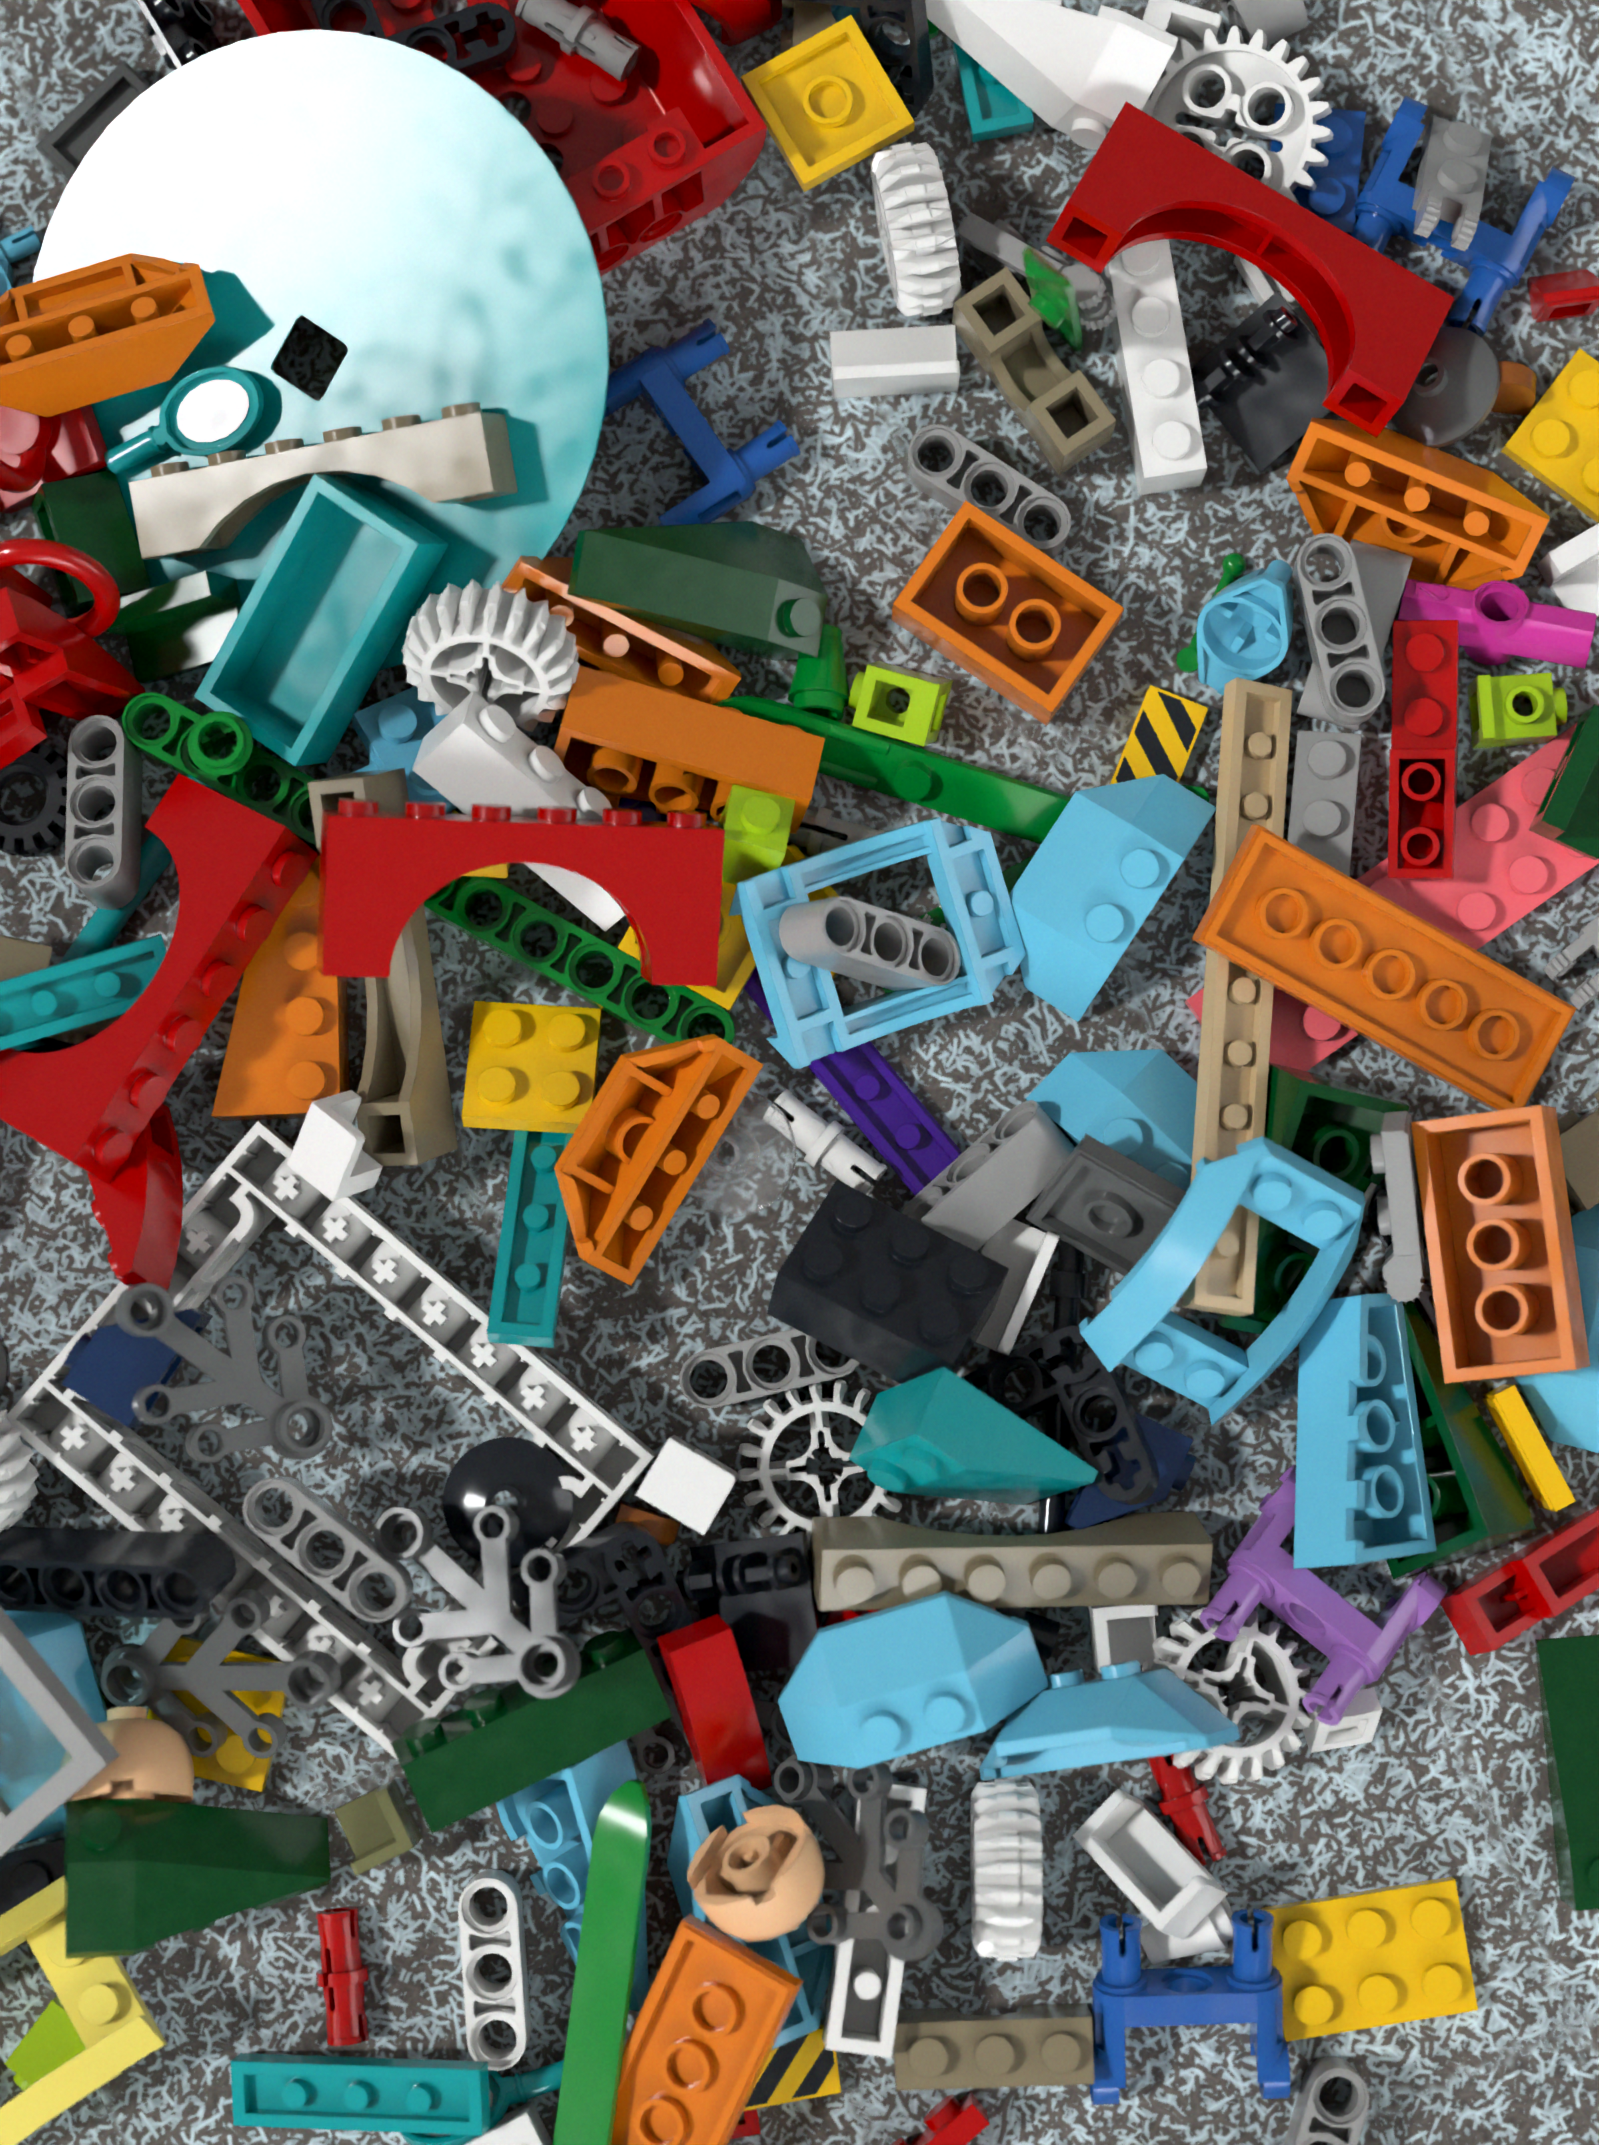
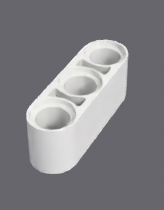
(489, 2000)

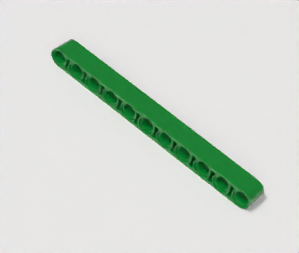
(454, 899)

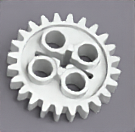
(1248, 77)

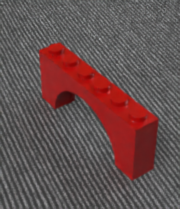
(1365, 306)
(388, 863)
(233, 886)

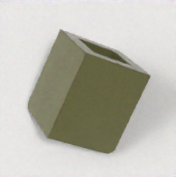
(378, 1826)

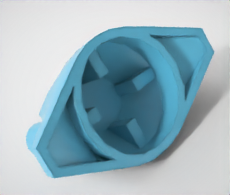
(1246, 627)

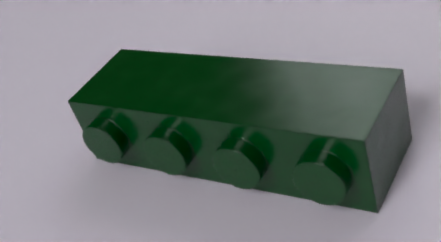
(517, 1739)

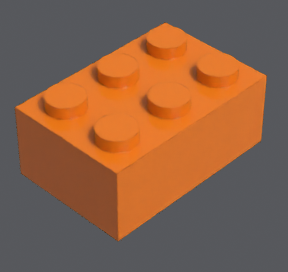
(1006, 613)

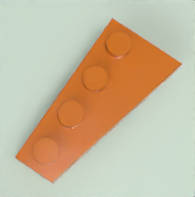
(679, 749)
(287, 1023)

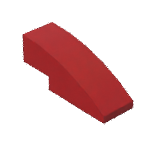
(59, 663)
(1527, 1586)
(715, 1703)

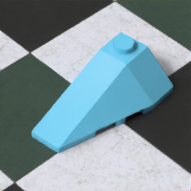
(560, 1826)

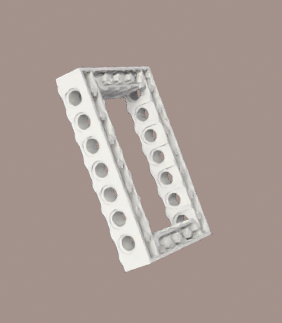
(154, 1496)

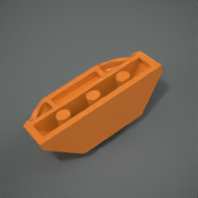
(99, 332)
(1416, 501)
(623, 642)
(647, 1146)

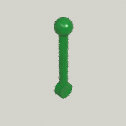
(1233, 566)

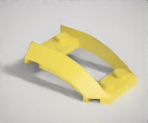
(96, 1999)

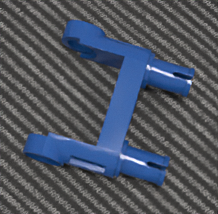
(1492, 258)
(726, 473)
(1188, 1996)

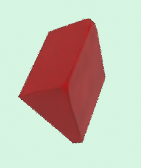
(1563, 295)

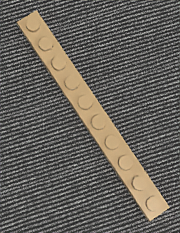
(1235, 1001)

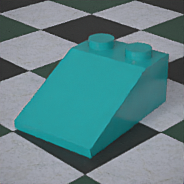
(960, 1444)

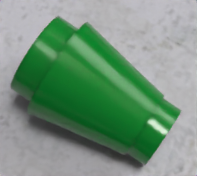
(822, 681)
(211, 735)

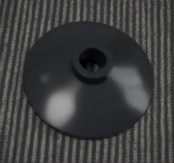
(514, 1467)

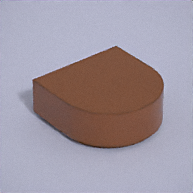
(1516, 389)
(661, 1526)

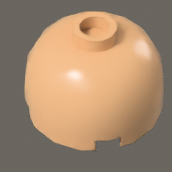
(151, 1761)
(759, 1875)

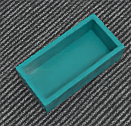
(321, 619)

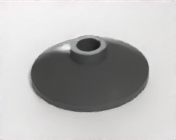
(1458, 397)

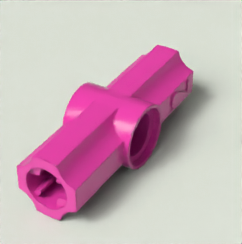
(1502, 622)

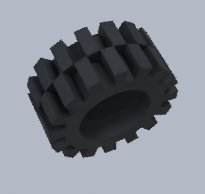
(50, 824)

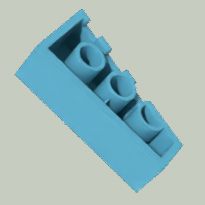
(1359, 1439)

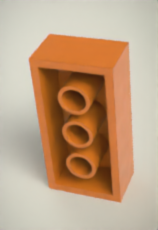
(1500, 1244)

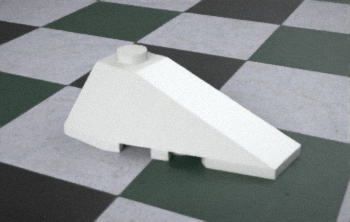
(1061, 60)

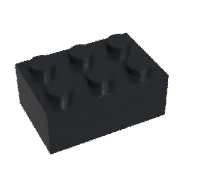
(885, 1287)

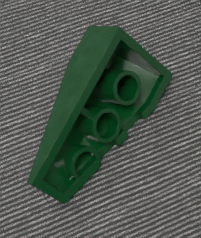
(710, 581)
(1331, 1129)
(1468, 1476)
(1571, 1733)
(174, 1867)

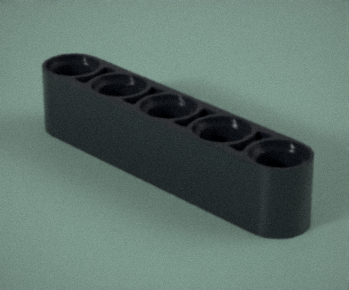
(112, 1572)

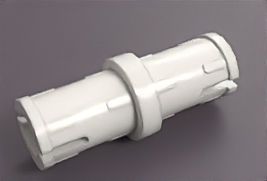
(828, 1146)

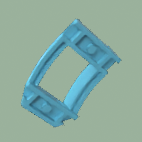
(805, 997)
(1186, 1357)

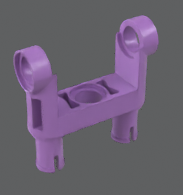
(1351, 1641)

